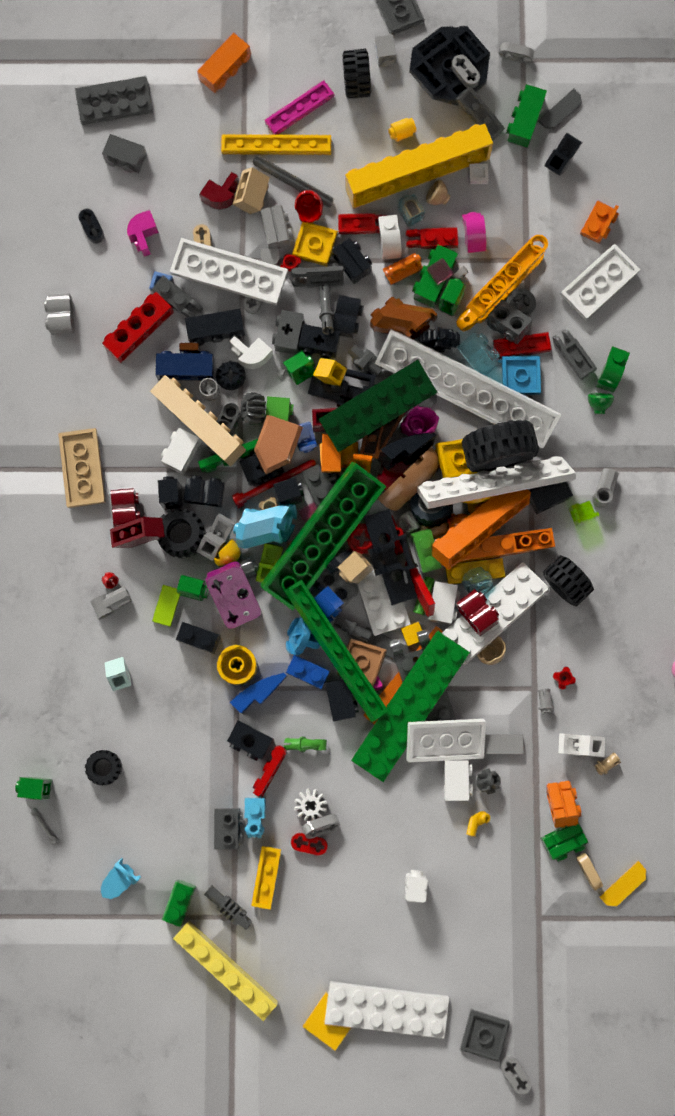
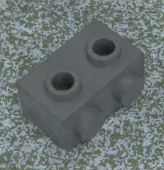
(227, 828)

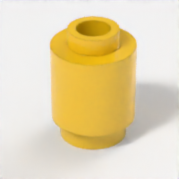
(402, 129)

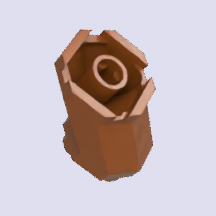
(403, 318)

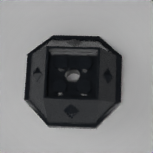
(437, 52)

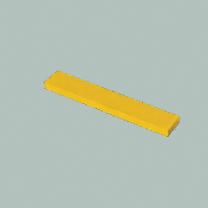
(276, 144)

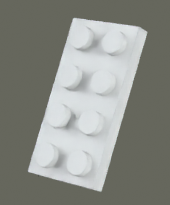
(600, 281)
(446, 740)

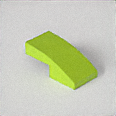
(270, 556)

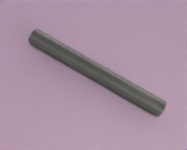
(290, 179)

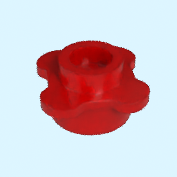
(290, 259)
(558, 676)

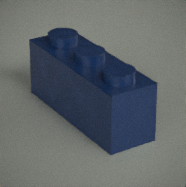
(185, 365)

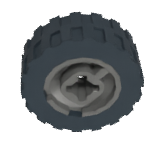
(429, 517)

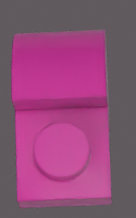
(139, 228)
(474, 232)

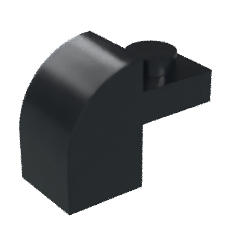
(563, 154)

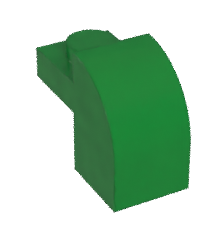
(613, 369)

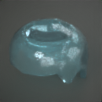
(477, 579)

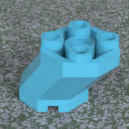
(265, 525)

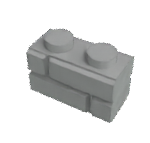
(275, 227)

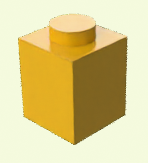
(330, 371)

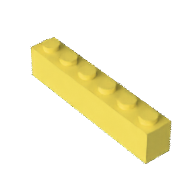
(226, 970)

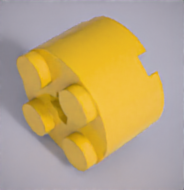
(227, 661)

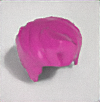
(419, 421)

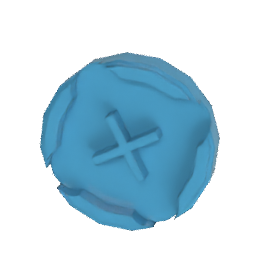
(300, 637)

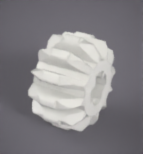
(310, 812)

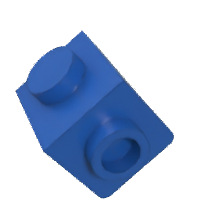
(307, 439)

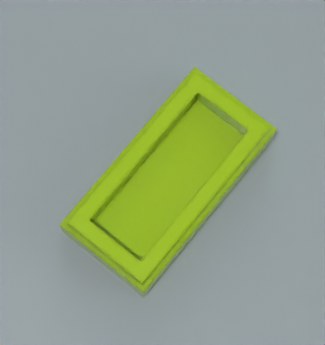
(166, 606)

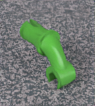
(303, 744)

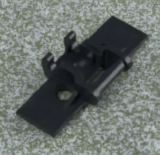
(347, 392)
(385, 559)

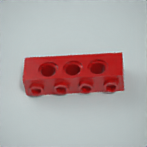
(136, 337)

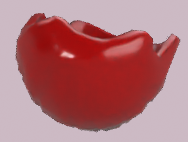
(308, 206)

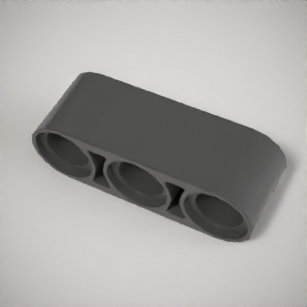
(230, 422)

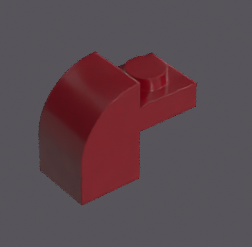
(220, 196)

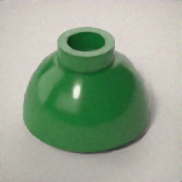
(600, 402)

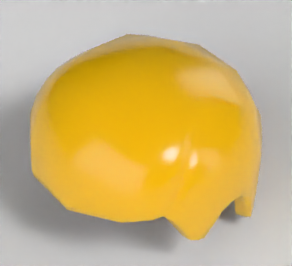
(228, 554)

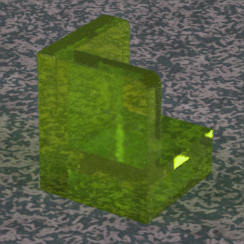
(582, 513)

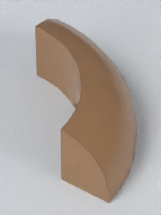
(415, 475)

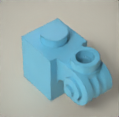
(255, 811)

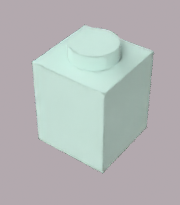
(117, 674)

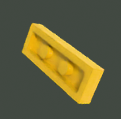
(494, 566)
(266, 877)

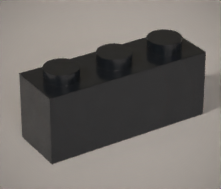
(215, 327)

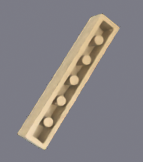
(197, 420)

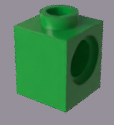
(299, 367)

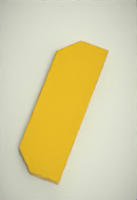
(624, 885)

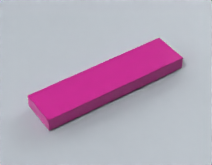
(299, 108)

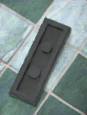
(479, 112)

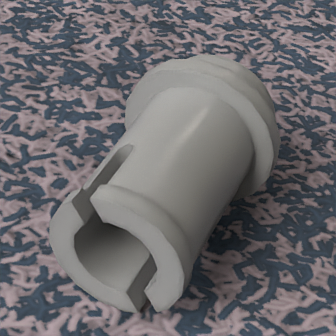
(545, 702)

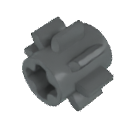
(488, 781)

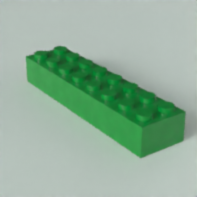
(324, 532)

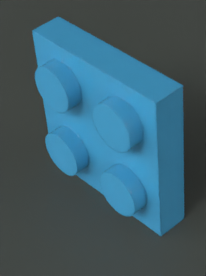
(522, 374)

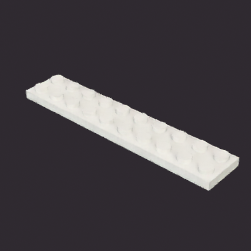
(468, 387)

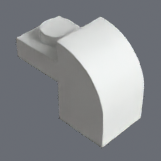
(390, 237)
(251, 357)
(581, 745)

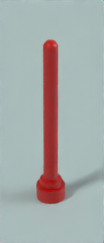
(241, 499)

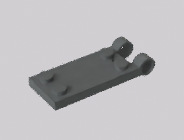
(443, 708)

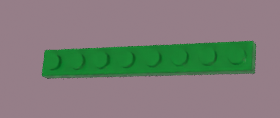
(336, 650)

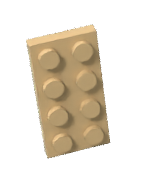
(81, 468)

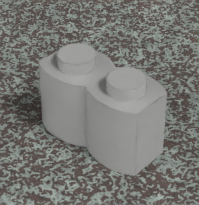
(60, 314)

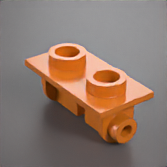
(403, 268)

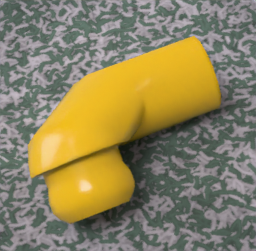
(477, 820)

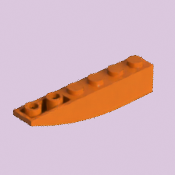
(511, 545)

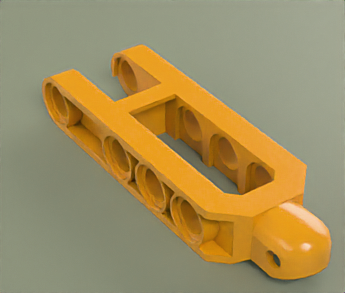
(503, 283)

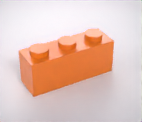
(224, 63)

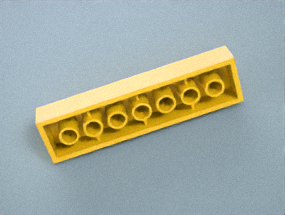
(418, 165)

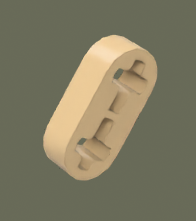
(207, 238)
(589, 871)

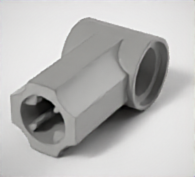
(606, 487)
(106, 604)

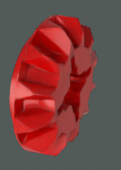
(354, 543)

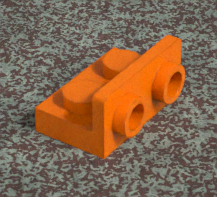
(599, 221)

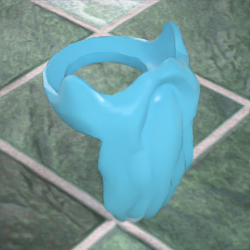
(118, 880)

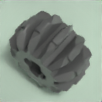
(253, 408)

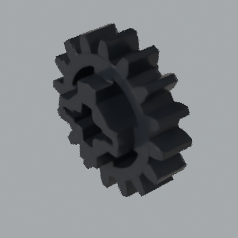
(440, 339)

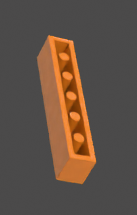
(478, 527)

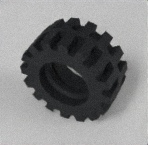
(91, 770)

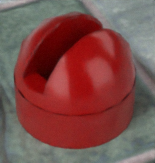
(110, 584)

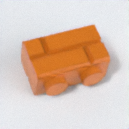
(562, 804)

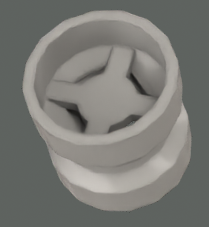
(208, 385)

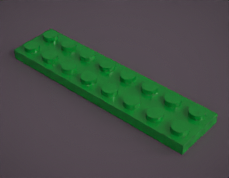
(410, 704)

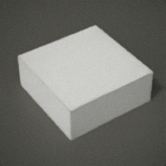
(478, 173)

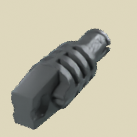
(228, 908)

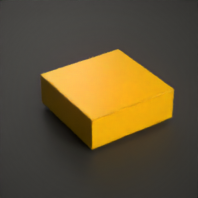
(410, 633)

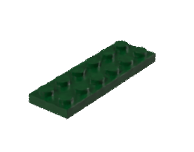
(378, 405)

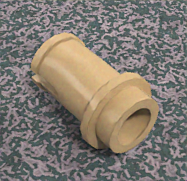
(607, 764)

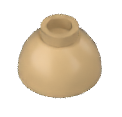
(438, 194)

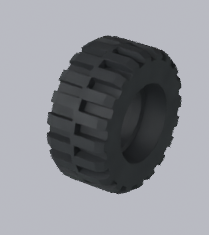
(500, 445)

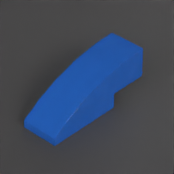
(258, 691)

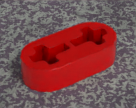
(307, 848)

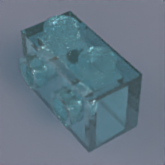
(479, 353)

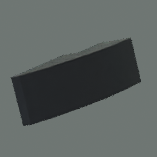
(405, 449)

